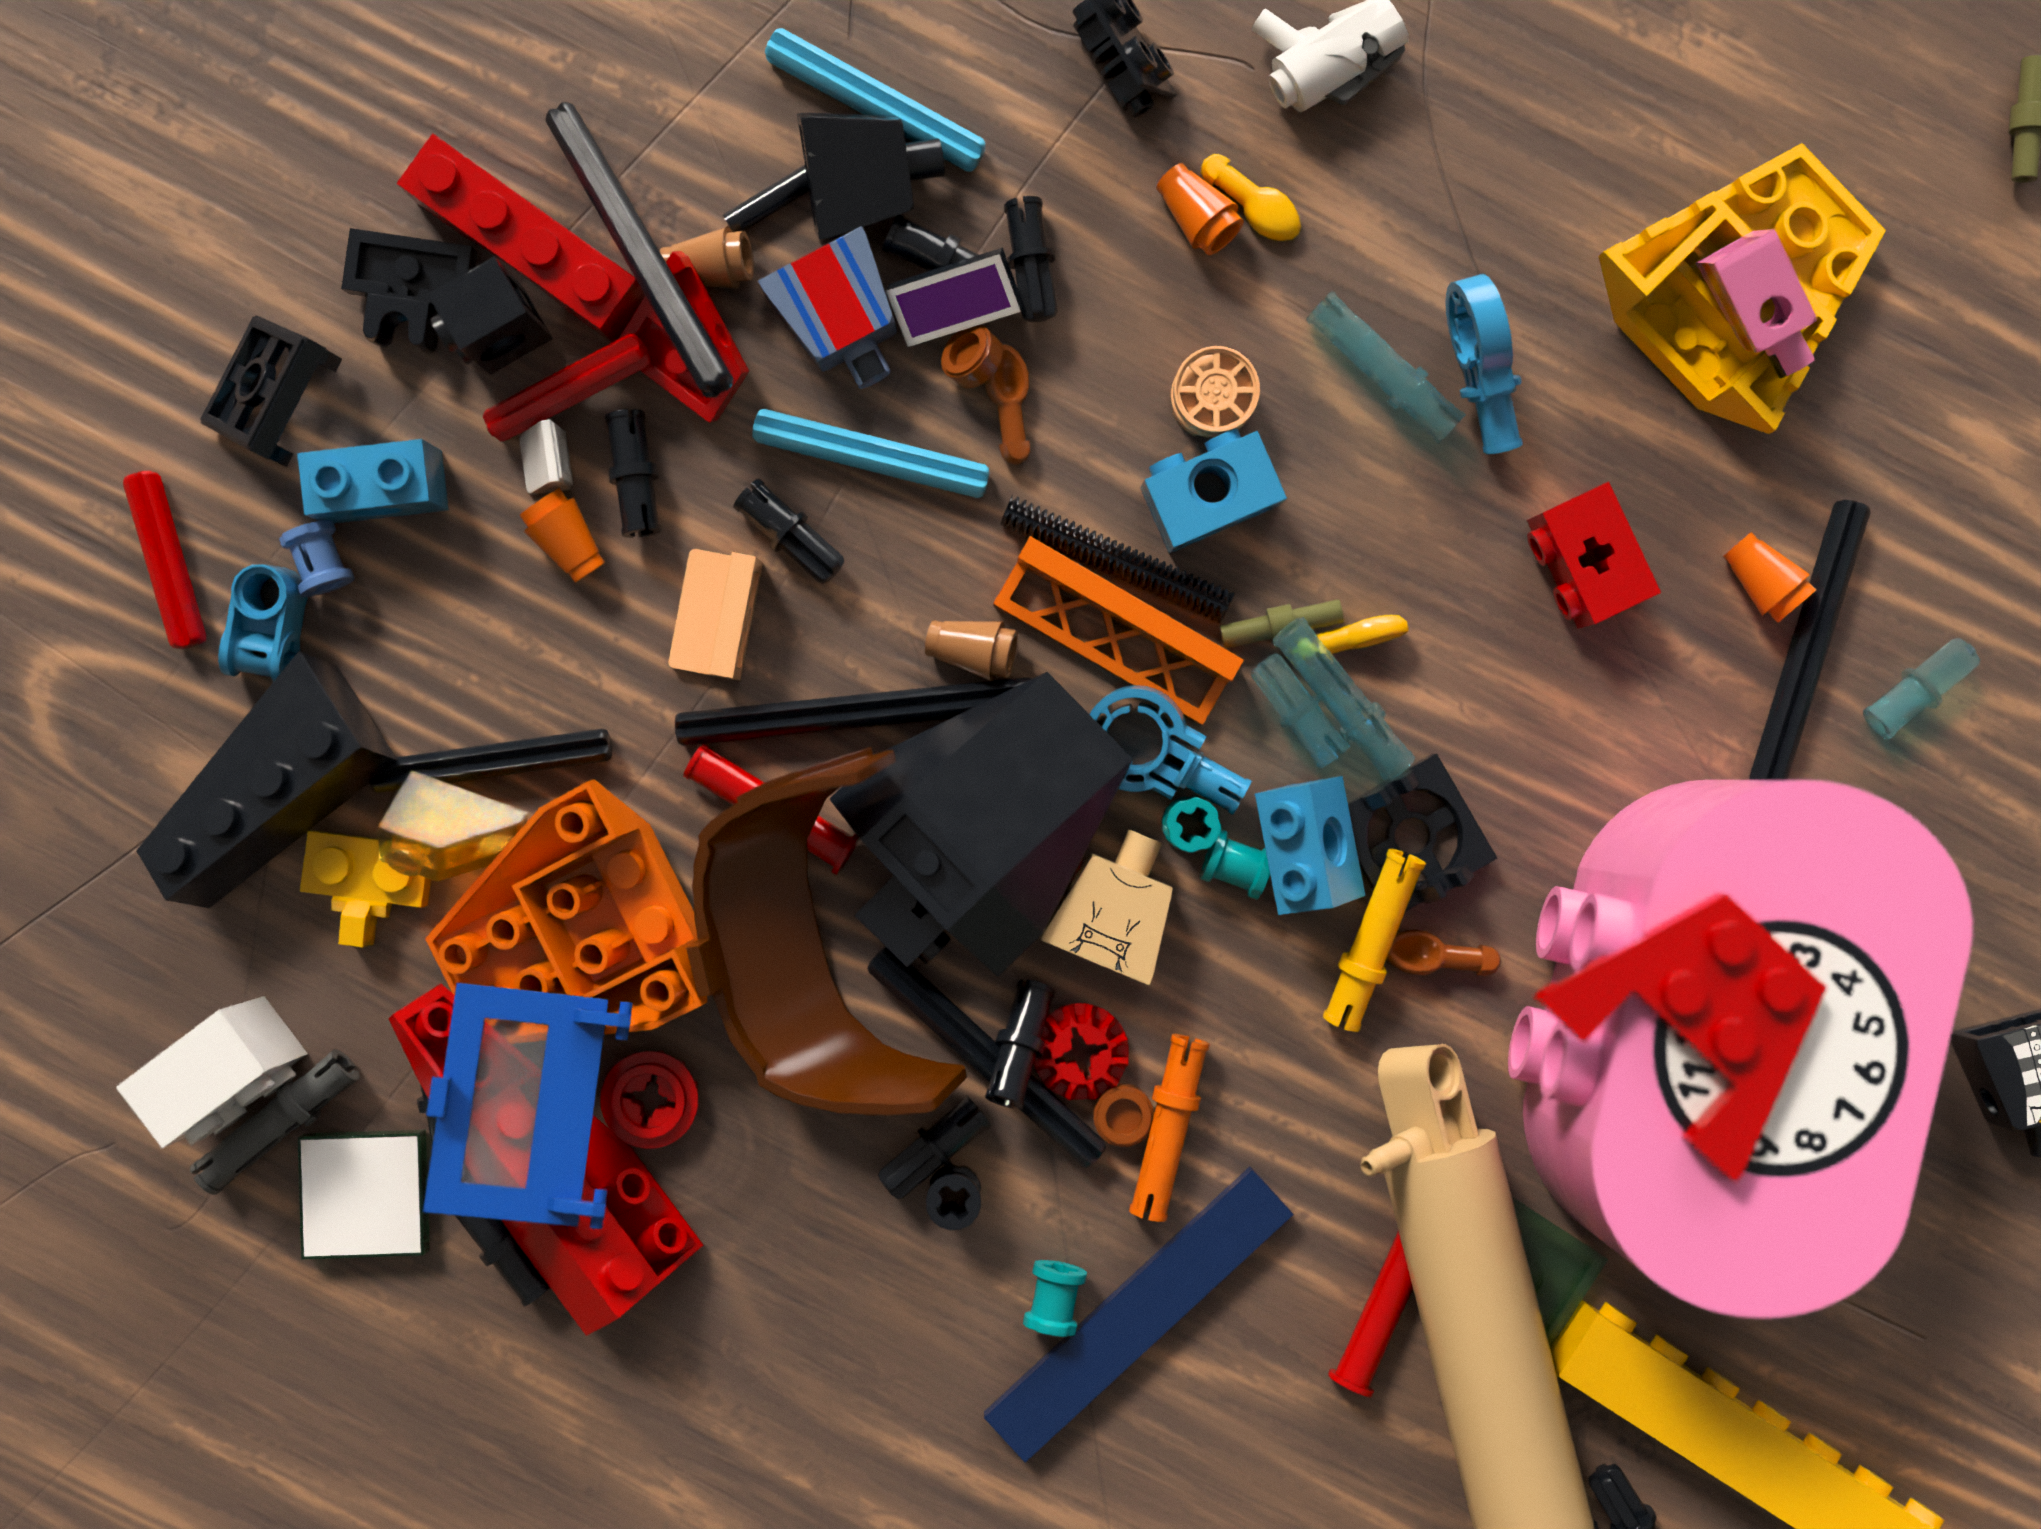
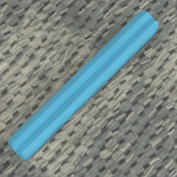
(872, 97)
(870, 453)

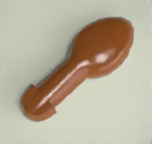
(1008, 391)
(1424, 953)

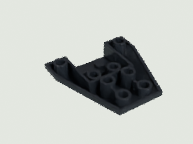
(992, 814)

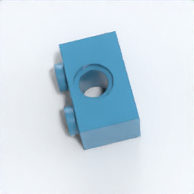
(1248, 480)
(373, 481)
(1310, 845)

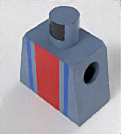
(836, 306)

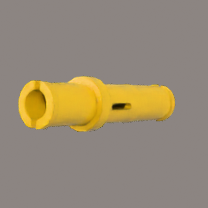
(1365, 962)

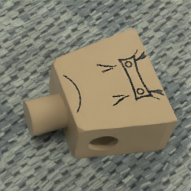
(1115, 911)

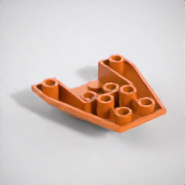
(578, 911)

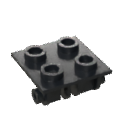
(1140, 69)

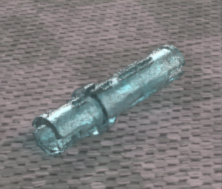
(1385, 367)
(1359, 718)

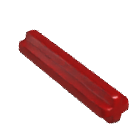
(566, 387)
(164, 559)

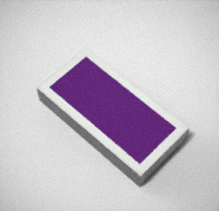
(955, 297)

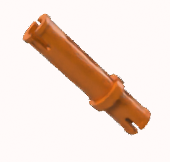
(1169, 1127)

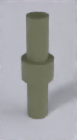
(2026, 122)
(1276, 619)

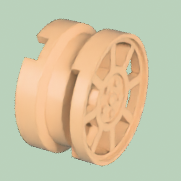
(1214, 391)

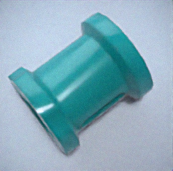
(1208, 818)
(1236, 865)
(1054, 1298)

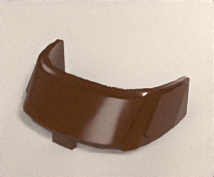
(768, 962)

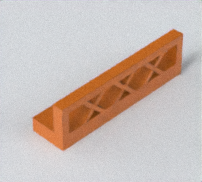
(1128, 611)

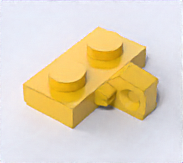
(359, 883)

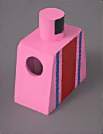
(1743, 279)

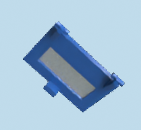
(518, 1105)

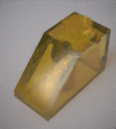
(444, 829)

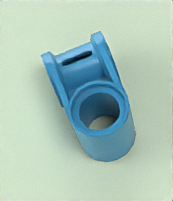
(262, 629)

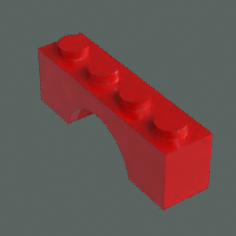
(522, 237)

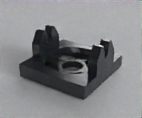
(232, 398)
(1472, 846)

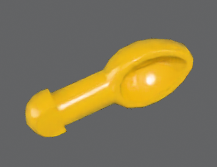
(1264, 207)
(1364, 633)

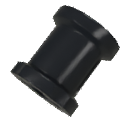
(952, 1215)

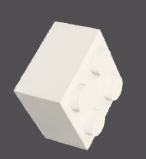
(213, 1073)

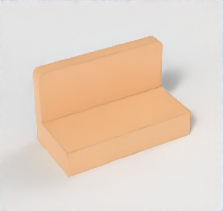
(715, 613)

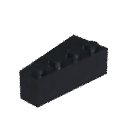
(267, 785)

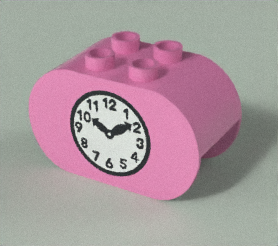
(1835, 1171)

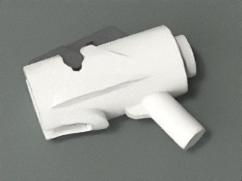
(1337, 58)

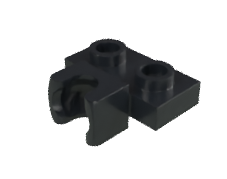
(397, 278)

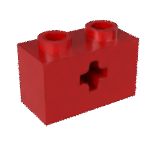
(1609, 584)

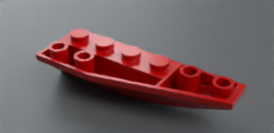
(588, 1269)

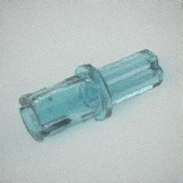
(1921, 687)
(1299, 710)

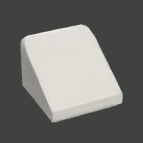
(545, 458)

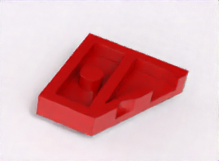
(666, 364)

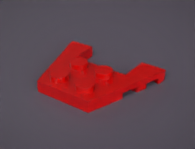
(1725, 995)

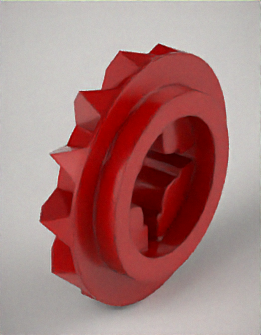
(1097, 1028)
(626, 1114)

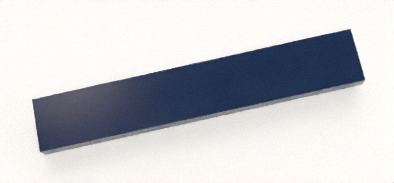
(1137, 1314)

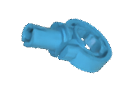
(1485, 355)
(1198, 771)

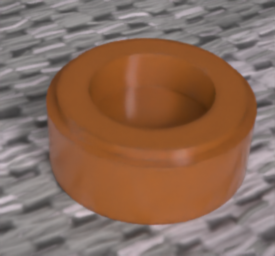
(972, 356)
(1123, 1115)

